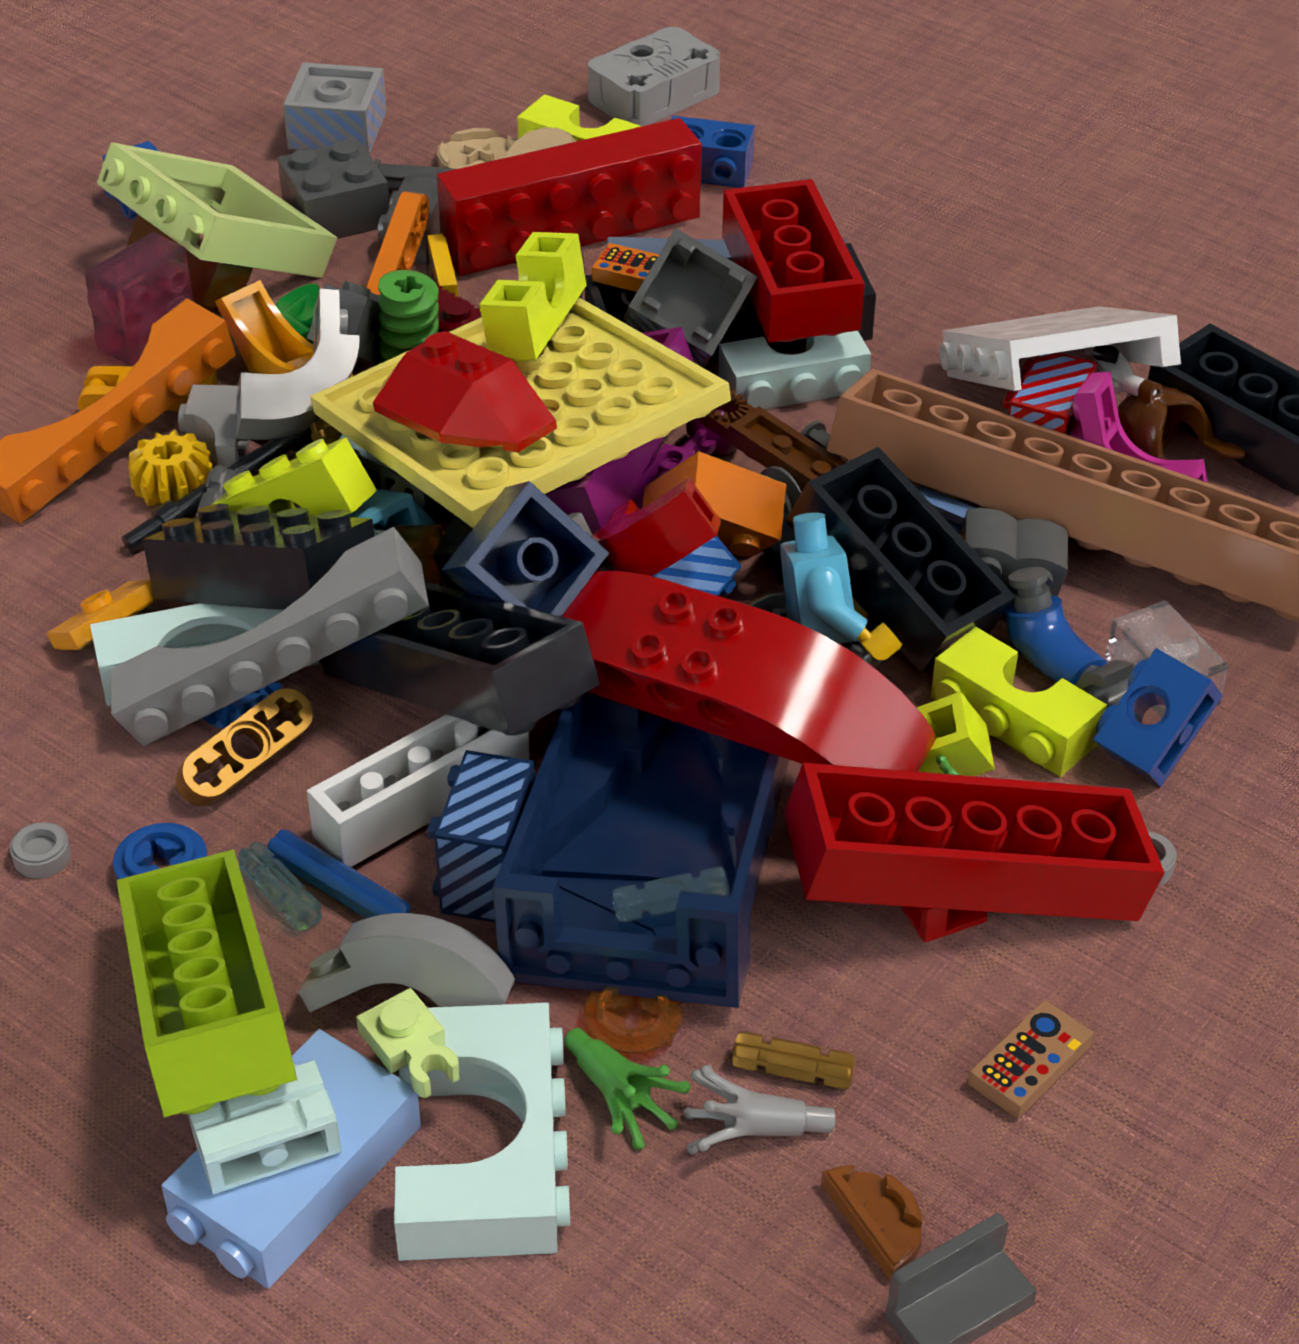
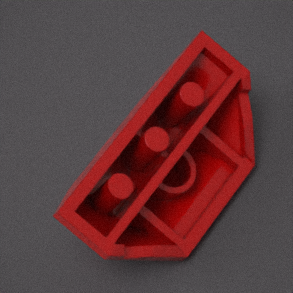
(464, 396)

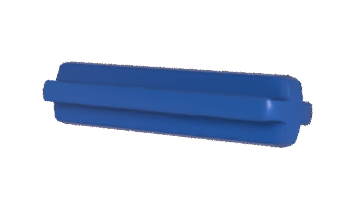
(334, 876)

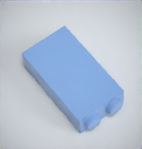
(276, 1218)

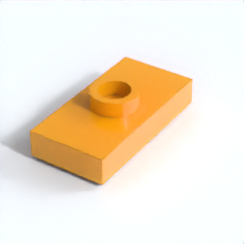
(101, 607)

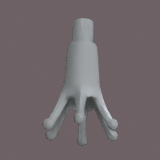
(753, 1113)

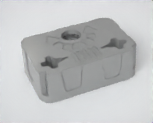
(654, 76)

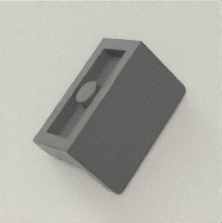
(959, 1289)

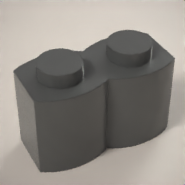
(1017, 544)

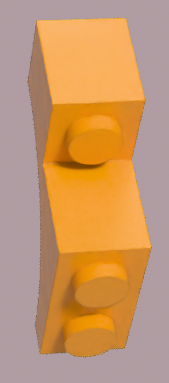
(262, 332)

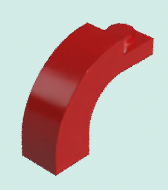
(660, 532)

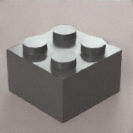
(335, 187)

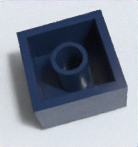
(526, 553)

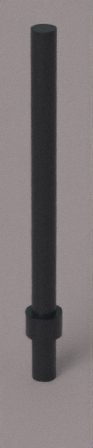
(190, 502)

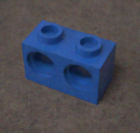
(725, 150)

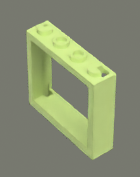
(252, 224)

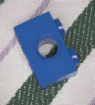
(1157, 747)

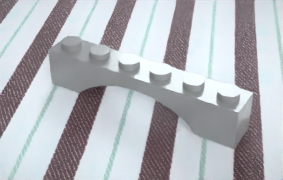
(355, 598)

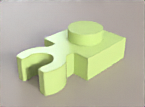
(408, 1035)

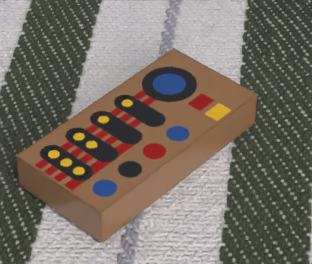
(1030, 1059)

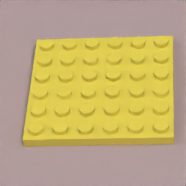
(594, 376)

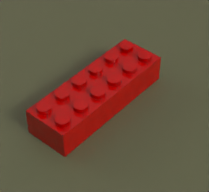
(582, 187)
(970, 843)

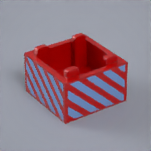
(1049, 391)

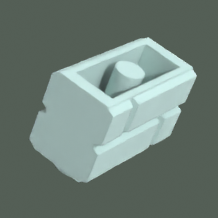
(267, 1132)

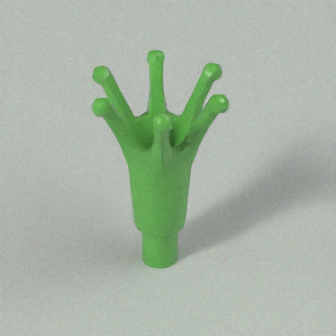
(622, 1082)

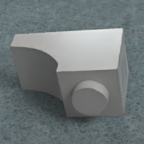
(212, 419)

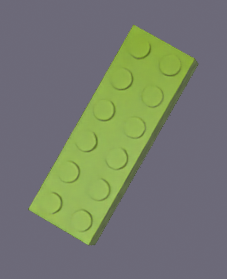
(203, 985)

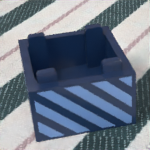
(477, 830)

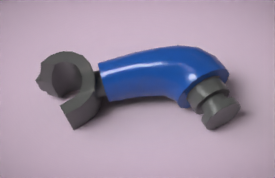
(1048, 642)

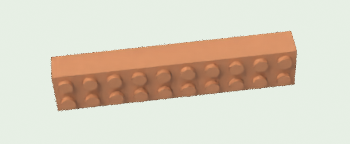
(1089, 490)

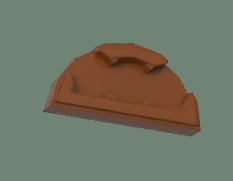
(879, 1213)

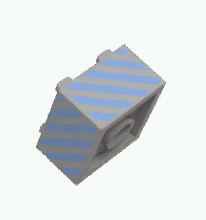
(334, 105)

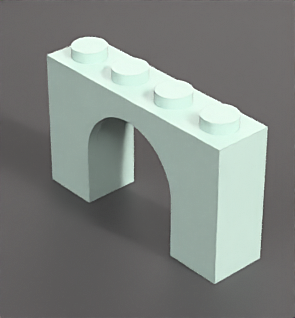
(510, 1198)

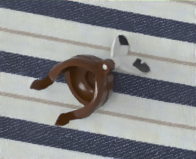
(1154, 411)

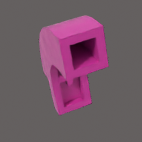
(1100, 424)

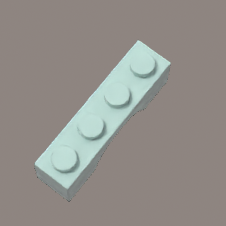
(171, 628)

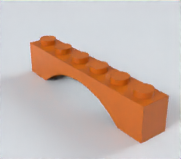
(43, 462)

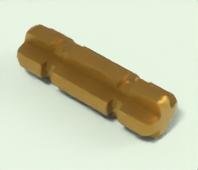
(793, 1060)

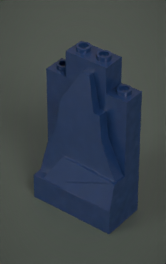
(625, 806)

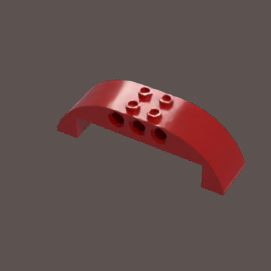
(744, 675)

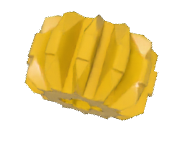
(168, 467)

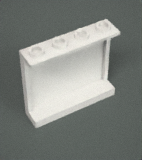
(992, 350)

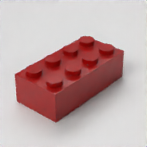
(801, 262)

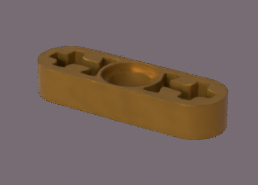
(235, 767)

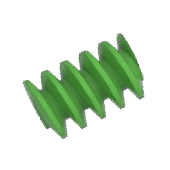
(406, 312)

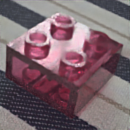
(135, 292)

